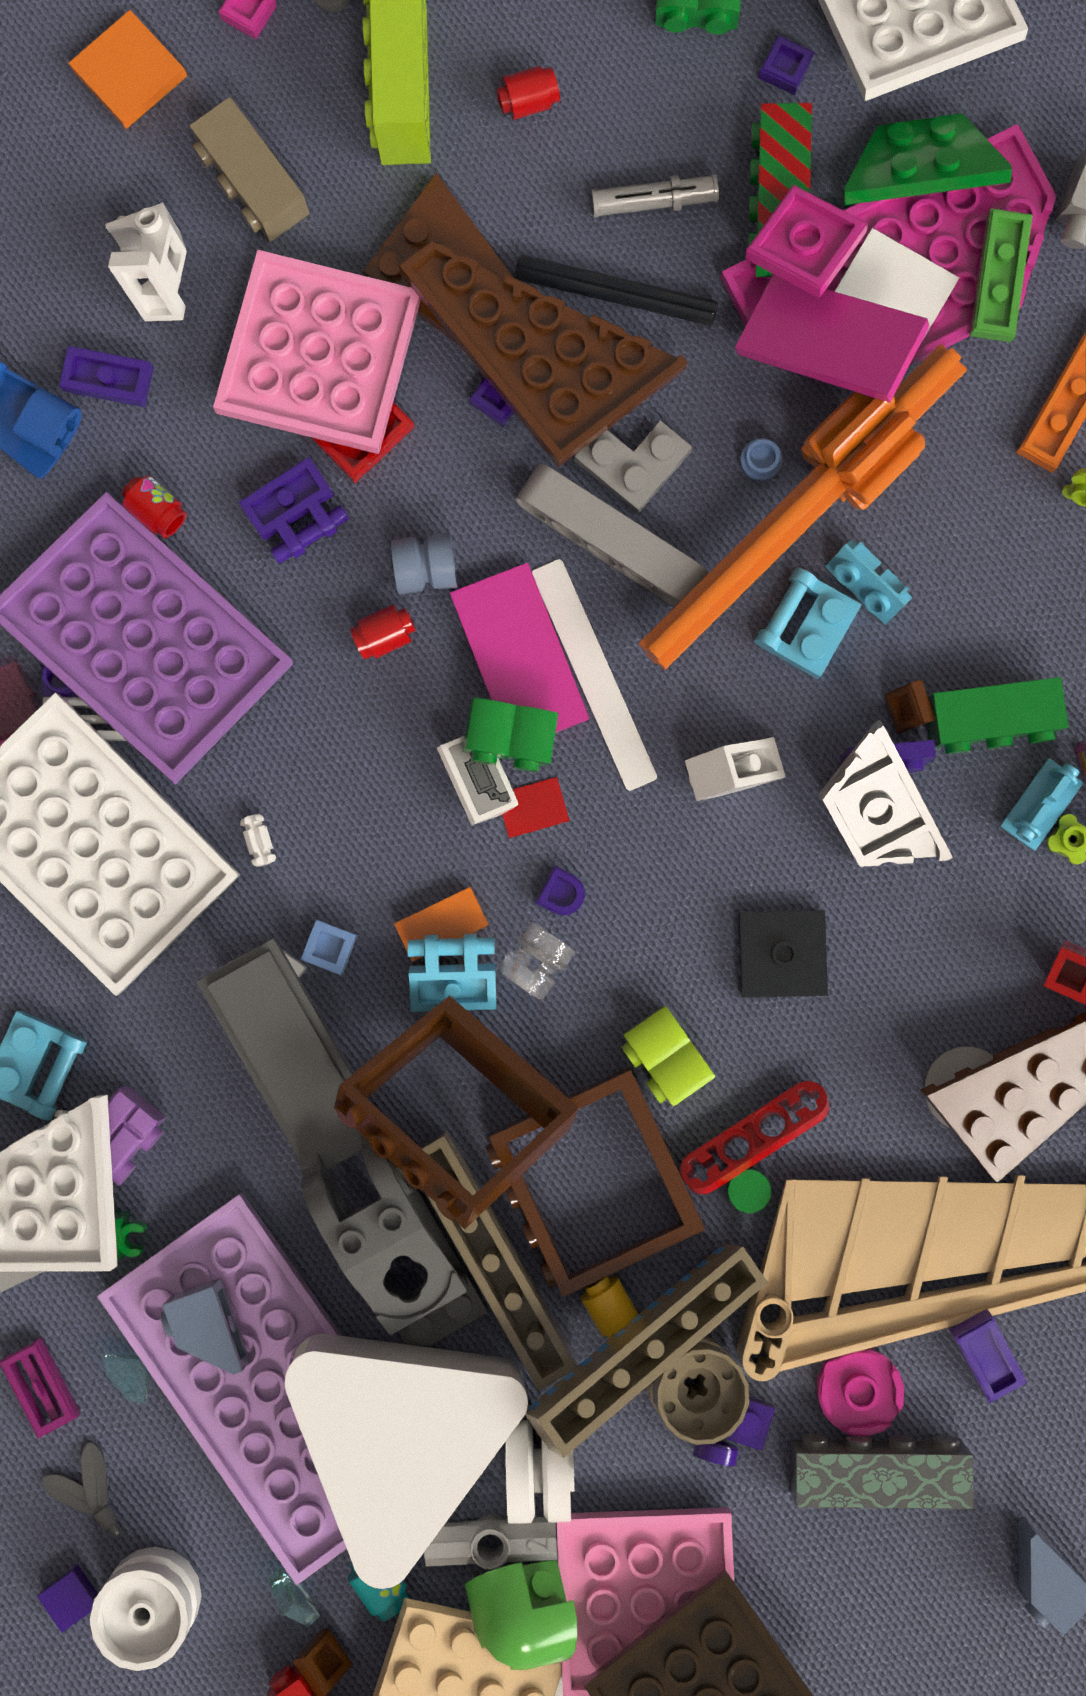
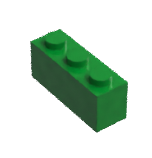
(998, 715)

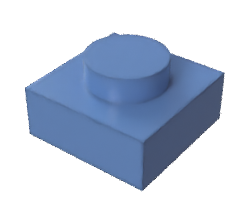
(329, 947)

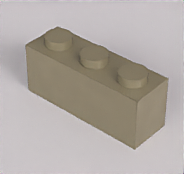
(248, 170)

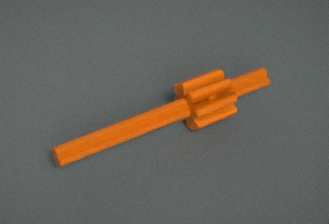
(853, 459)

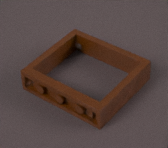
(497, 1064)
(535, 1228)

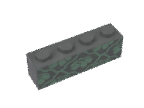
(881, 1473)

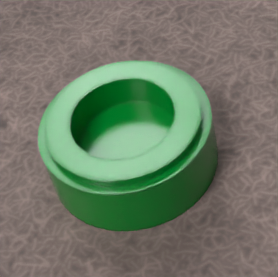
(749, 1191)

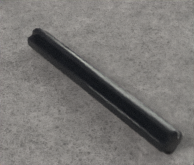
(616, 290)

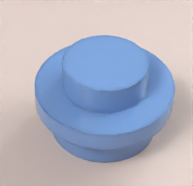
(761, 459)

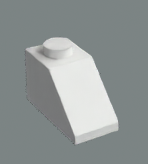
(734, 768)

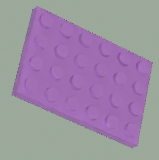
(140, 637)

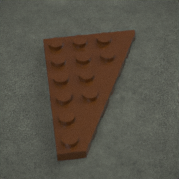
(549, 363)

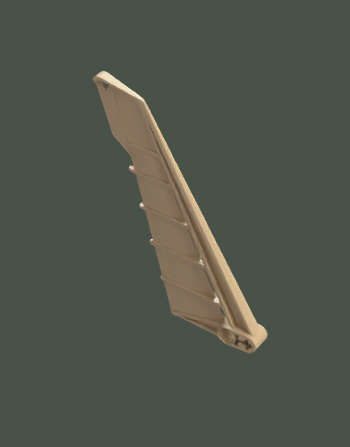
(896, 1233)

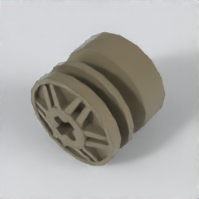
(711, 1407)

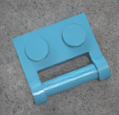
(820, 629)
(22, 1059)

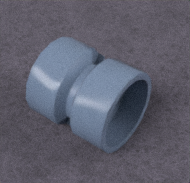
(424, 563)

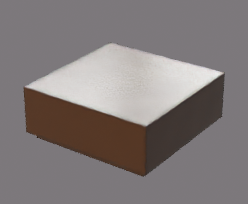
(909, 706)
(322, 1662)

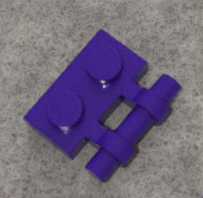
(287, 500)

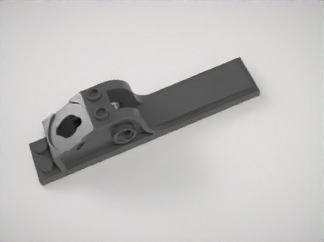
(299, 1078)

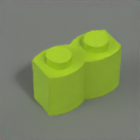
(668, 1056)

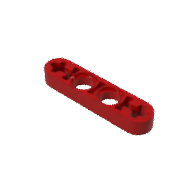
(759, 1143)

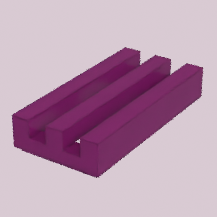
(53, 1378)

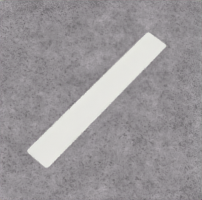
(594, 675)

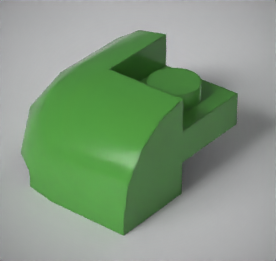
(523, 1615)

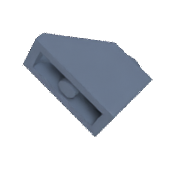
(206, 1326)
(1048, 1582)

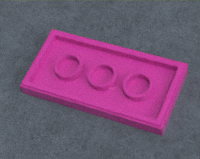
(833, 338)
(518, 645)

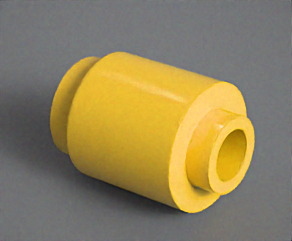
(608, 1305)

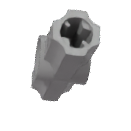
(460, 1542)

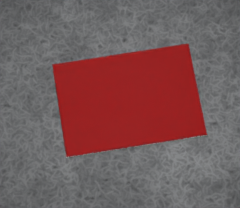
(538, 807)

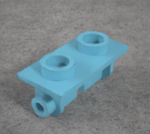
(880, 594)
(1042, 803)

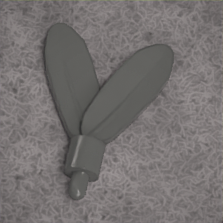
(90, 1495)

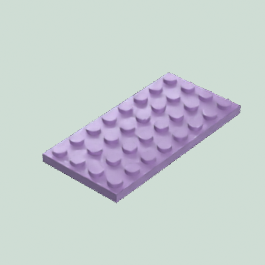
(247, 1416)

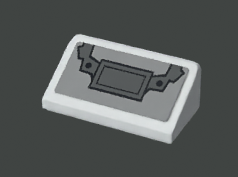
(480, 787)

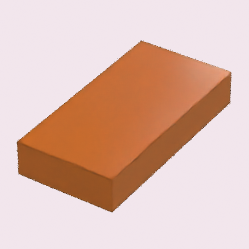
(447, 918)

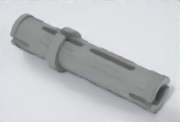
(655, 195)

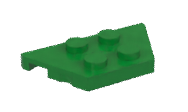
(925, 159)

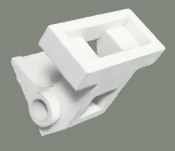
(150, 250)

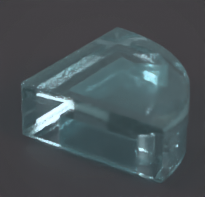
(128, 1376)
(292, 1599)

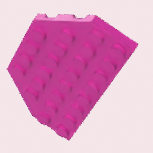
(944, 230)

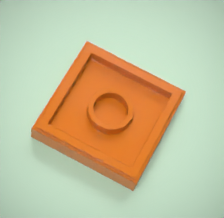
(128, 69)

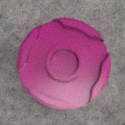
(860, 1392)

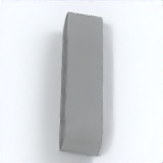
(609, 535)

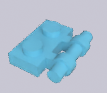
(467, 983)

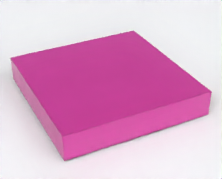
(806, 241)

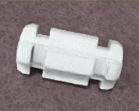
(257, 840)

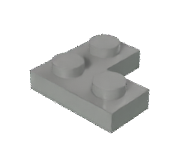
(636, 474)

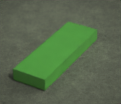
(1001, 275)

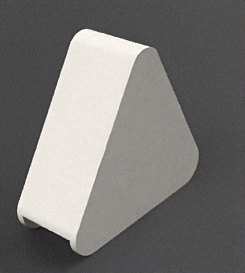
(399, 1438)

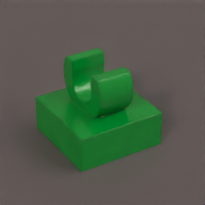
(122, 1230)

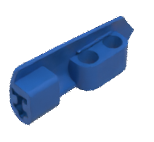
(34, 423)

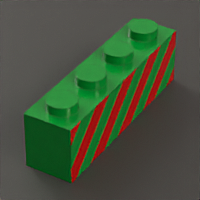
(782, 160)

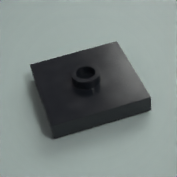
(783, 954)

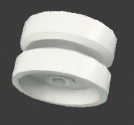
(536, 1472)
(146, 1609)

